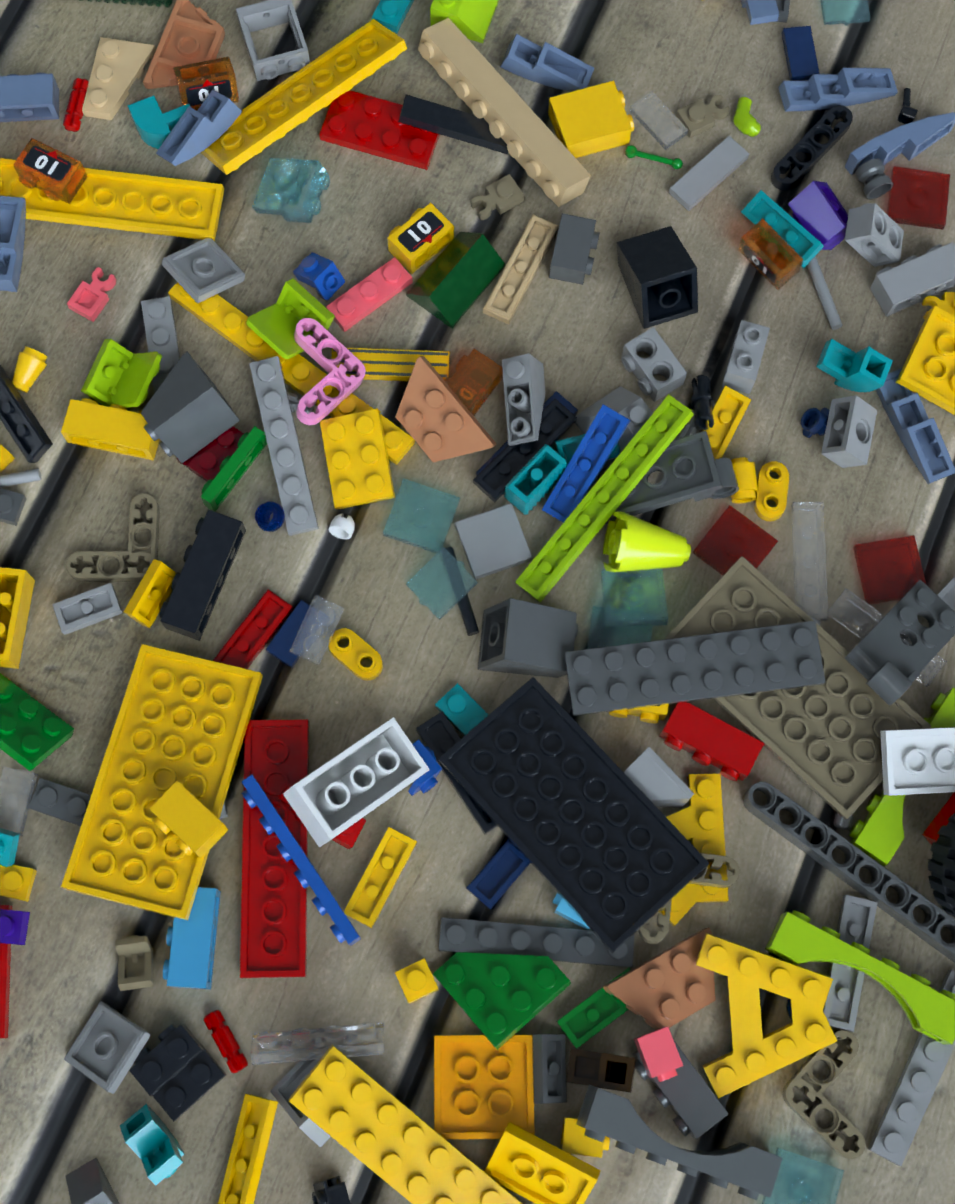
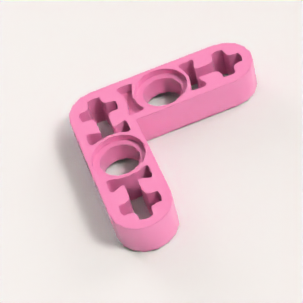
(336, 376)

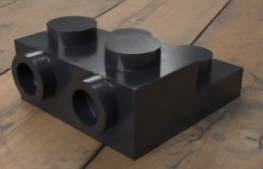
(177, 1070)

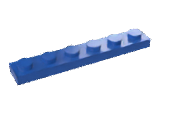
(306, 872)

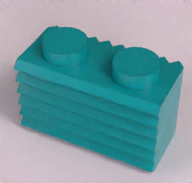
(535, 479)

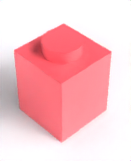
(659, 1054)

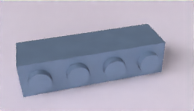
(28, 97)

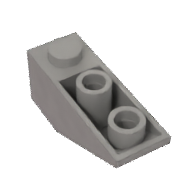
(523, 397)

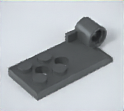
(688, 474)
(889, 662)

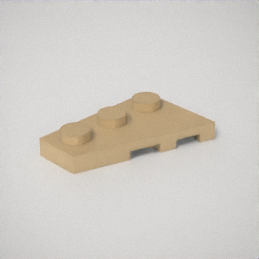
(112, 75)

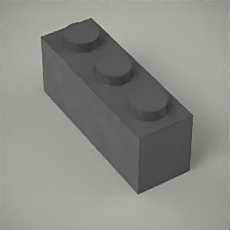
(687, 1096)

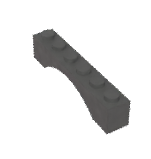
(738, 1164)

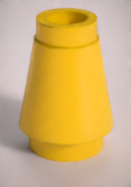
(28, 368)

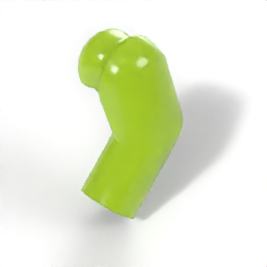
(744, 120)

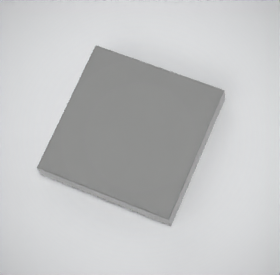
(203, 269)
(493, 541)
(107, 1047)

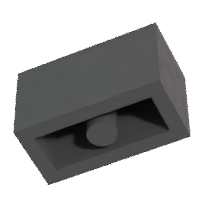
(572, 249)

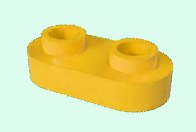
(771, 490)
(354, 654)

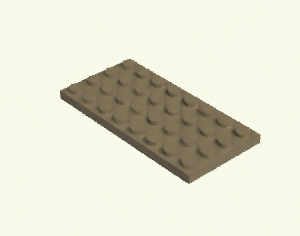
(818, 731)

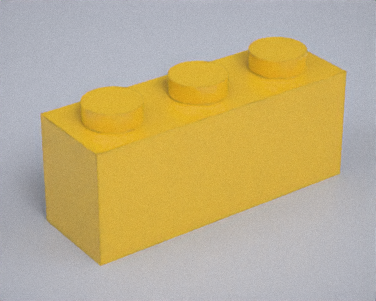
(108, 429)
(15, 603)

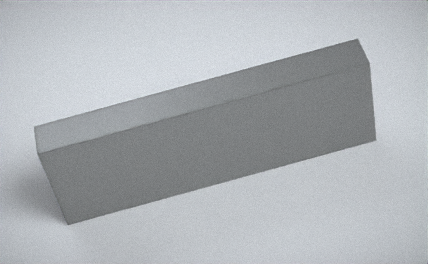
(708, 173)

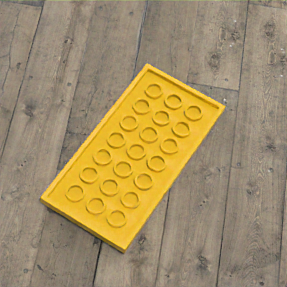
(175, 724)

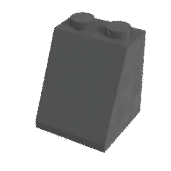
(187, 411)
(526, 639)

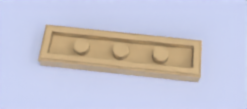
(520, 269)

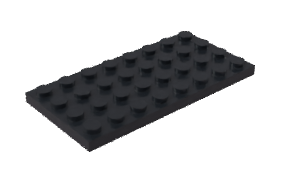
(573, 814)

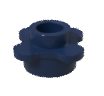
(814, 421)

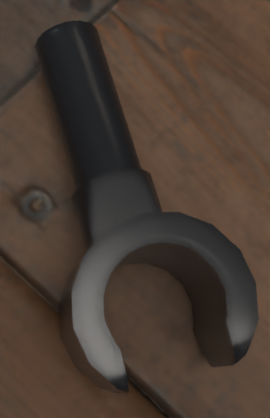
(907, 113)

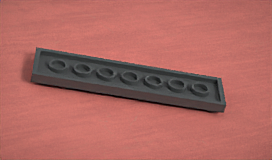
(694, 668)

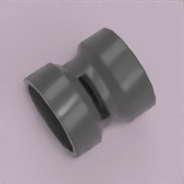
(874, 178)

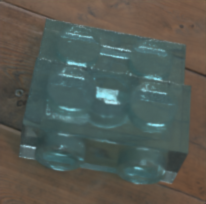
(292, 189)

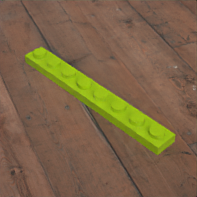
(604, 498)

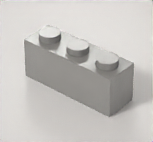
(915, 279)

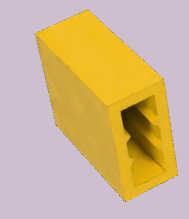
(591, 119)

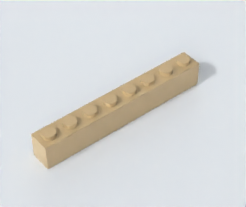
(505, 111)

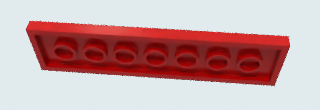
(271, 894)

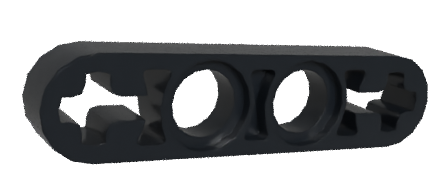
(811, 147)

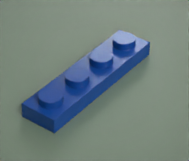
(586, 463)

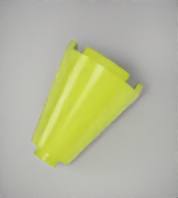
(642, 545)

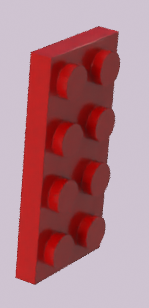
(373, 128)

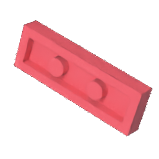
(369, 294)

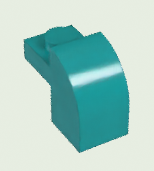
(151, 123)
(854, 371)
(153, 1144)

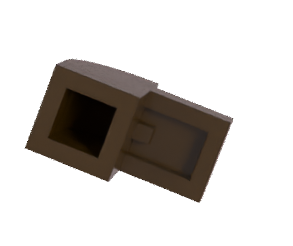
(601, 1070)

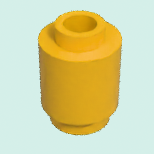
(746, 480)

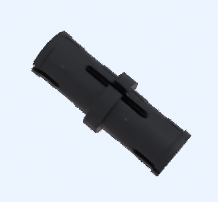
(702, 402)

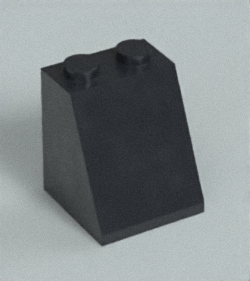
(659, 276)

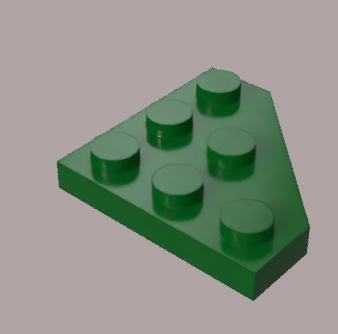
(501, 989)

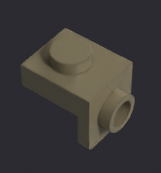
(134, 962)

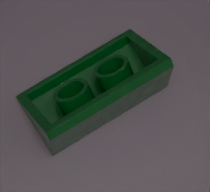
(457, 277)

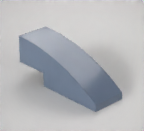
(546, 65)
(199, 128)
(11, 241)

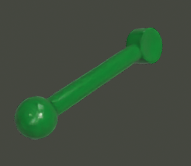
(631, 152)

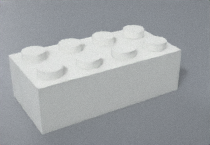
(356, 782)

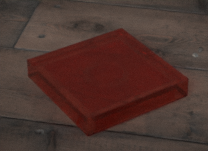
(918, 197)
(730, 539)
(888, 568)

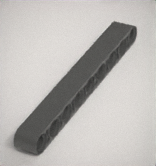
(849, 871)

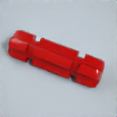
(75, 105)
(225, 1041)

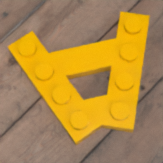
(705, 827)
(751, 1052)

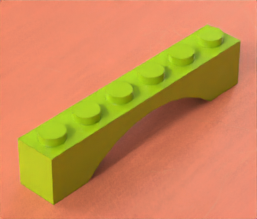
(883, 826)
(926, 1008)

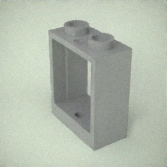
(278, 12)

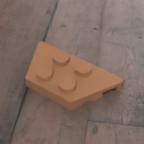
(186, 40)
(438, 417)
(667, 985)

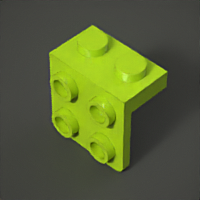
(278, 322)
(120, 375)

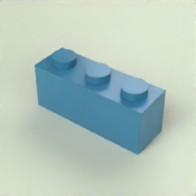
(194, 943)

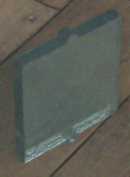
(845, 11)
(441, 583)

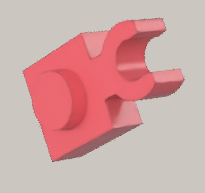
(91, 298)

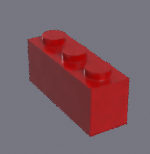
(711, 741)

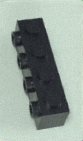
(202, 575)

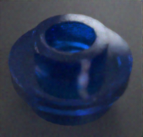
(263, 514)

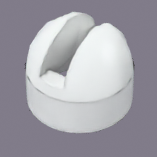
(342, 527)

